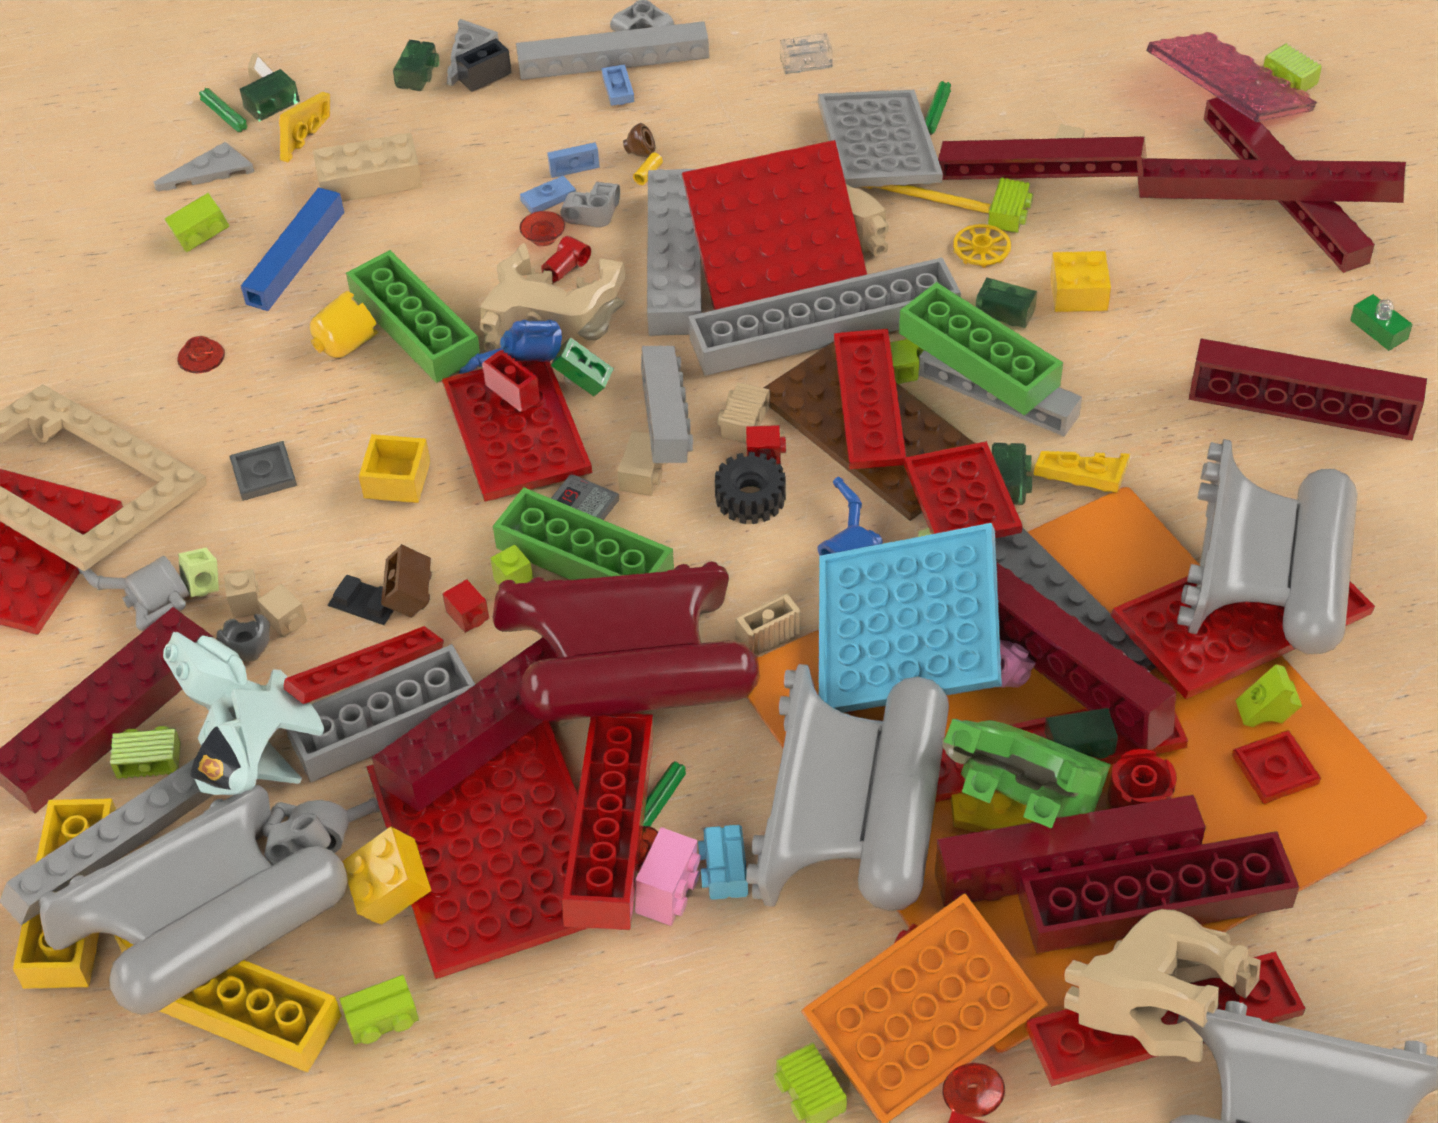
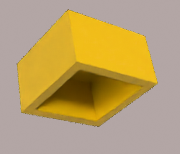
(1080, 281)
(394, 468)
(386, 876)

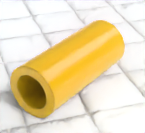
(653, 162)

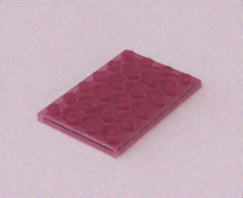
(1232, 76)

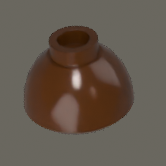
(640, 141)

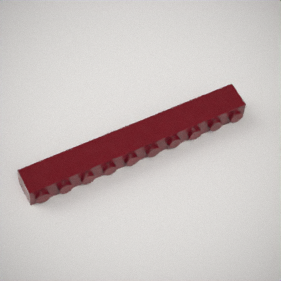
(1274, 180)
(1321, 220)

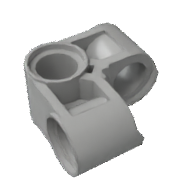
(640, 15)
(593, 207)
(294, 835)

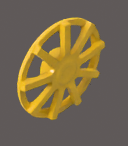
(981, 245)

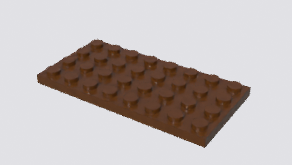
(812, 404)

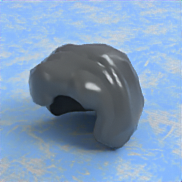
(246, 638)

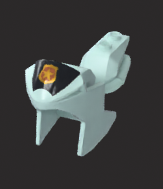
(239, 717)

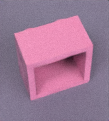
(667, 877)

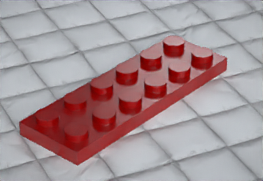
(869, 399)

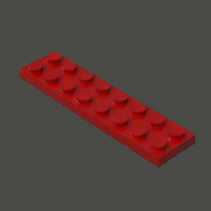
(1077, 1051)

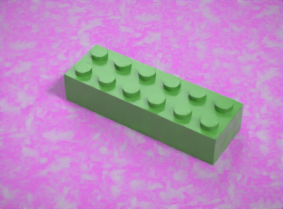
(413, 315)
(980, 348)
(575, 541)

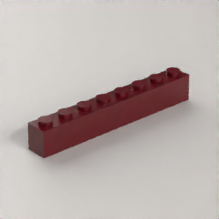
(1043, 158)

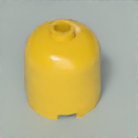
(341, 326)

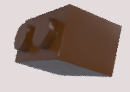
(406, 581)

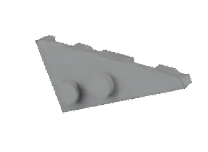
(467, 38)
(205, 168)

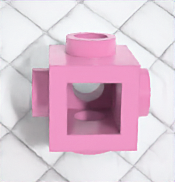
(1015, 664)

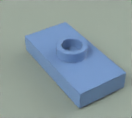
(547, 194)

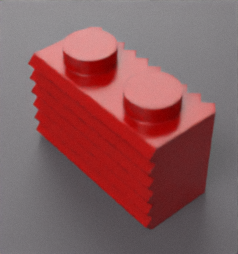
(511, 380)

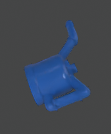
(524, 342)
(854, 535)

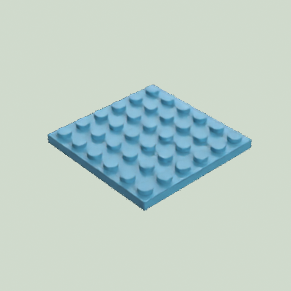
(909, 613)

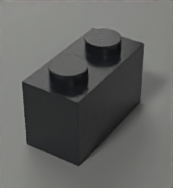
(483, 64)

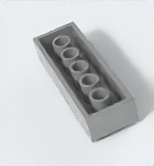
(379, 711)

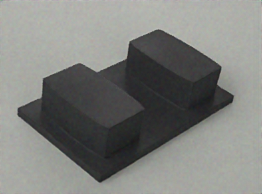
(360, 600)

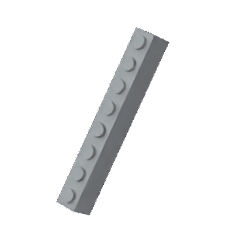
(611, 49)
(104, 842)

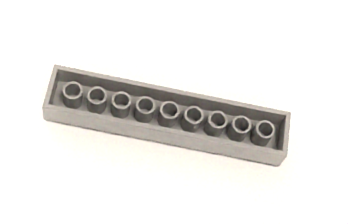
(810, 316)

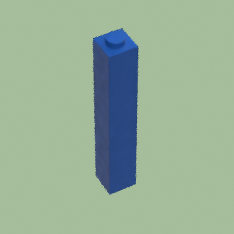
(292, 249)

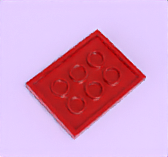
(962, 490)

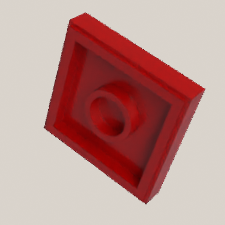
(1276, 766)

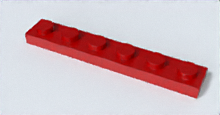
(362, 665)

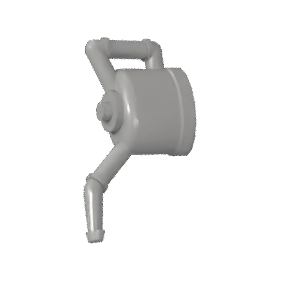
(149, 590)
(332, 816)

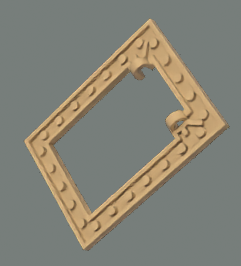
(49, 413)

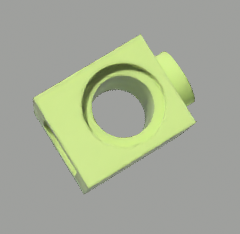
(197, 562)

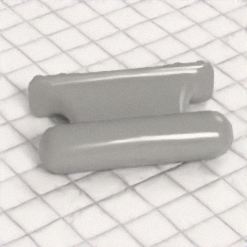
(1275, 551)
(854, 791)
(194, 902)
(1307, 1076)

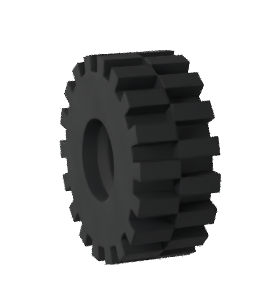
(750, 472)

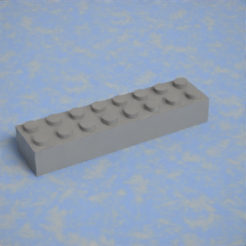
(671, 256)

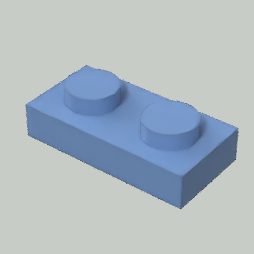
(617, 85)
(573, 160)

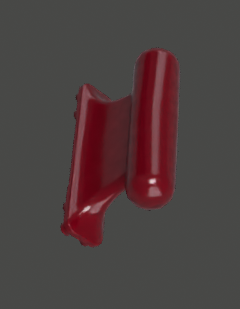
(625, 643)

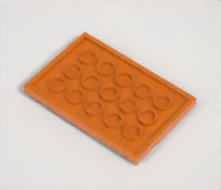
(923, 1008)

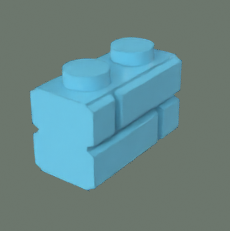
(724, 862)

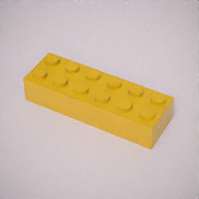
(35, 961)
(262, 1013)

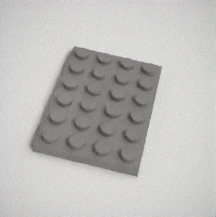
(880, 138)

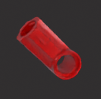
(568, 255)

